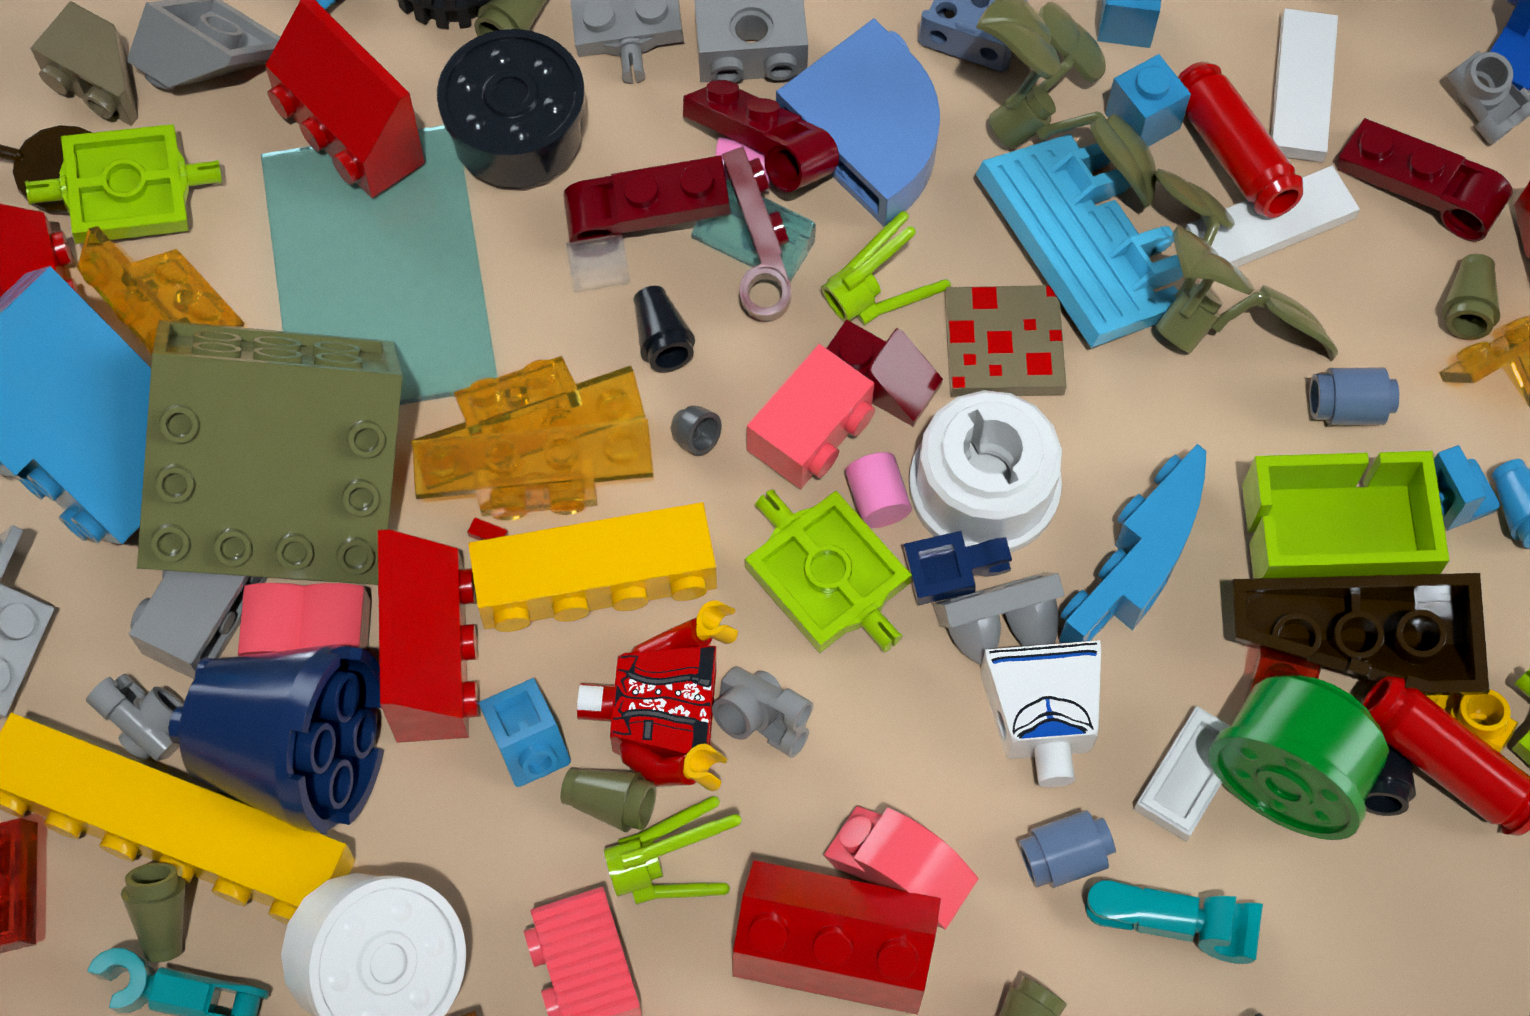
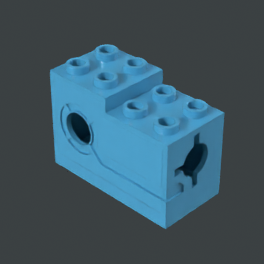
(72, 407)

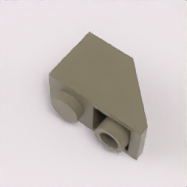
(88, 60)

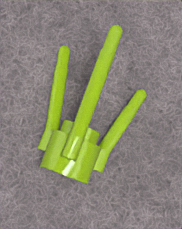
(854, 287)
(636, 859)

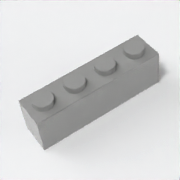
(189, 618)

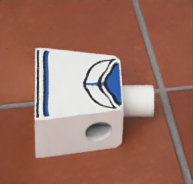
(1045, 703)

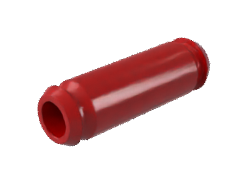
(1240, 141)
(1451, 754)

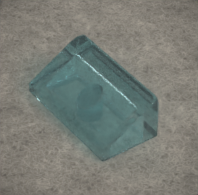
(730, 235)

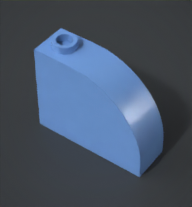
(878, 113)

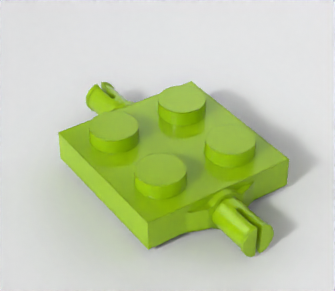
(124, 182)
(827, 571)

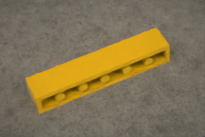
(163, 819)

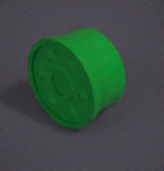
(1302, 756)

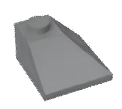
(197, 42)

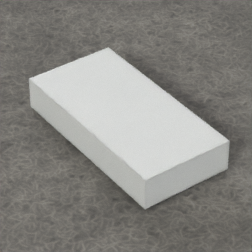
(1185, 778)

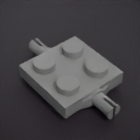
(625, 29)

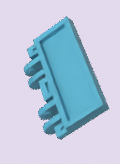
(1083, 249)

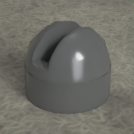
(696, 429)

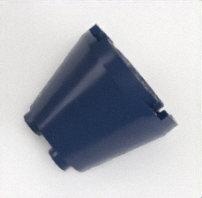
(286, 732)

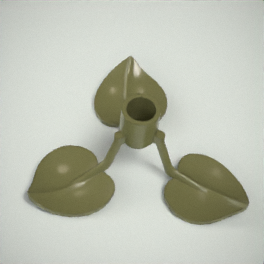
(1029, 110)
(1195, 306)

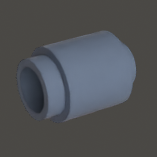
(1353, 396)
(1067, 849)

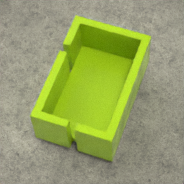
(1321, 525)

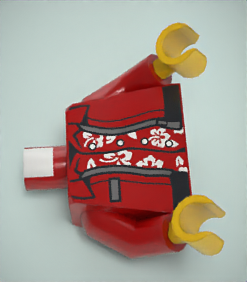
(665, 702)

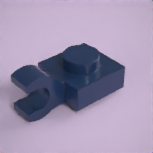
(947, 568)

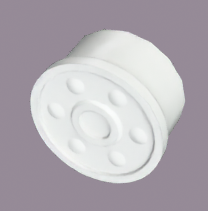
(987, 470)
(374, 949)

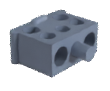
(959, 34)

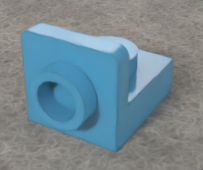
(1462, 489)
(525, 732)

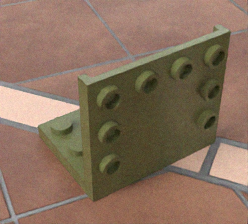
(268, 453)

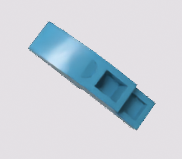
(1148, 551)

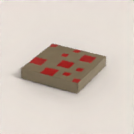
(1005, 340)

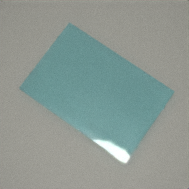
(384, 264)

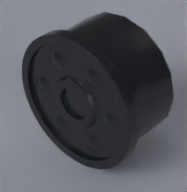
(513, 106)

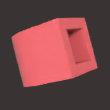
(902, 856)

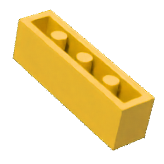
(593, 567)

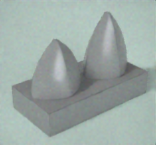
(1026, 602)

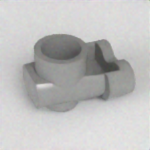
(1487, 90)
(760, 704)
(138, 716)

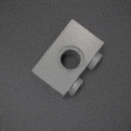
(727, 24)

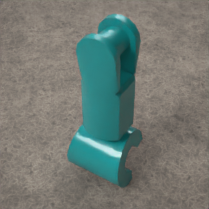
(1224, 927)
(170, 989)

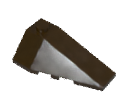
(1373, 626)

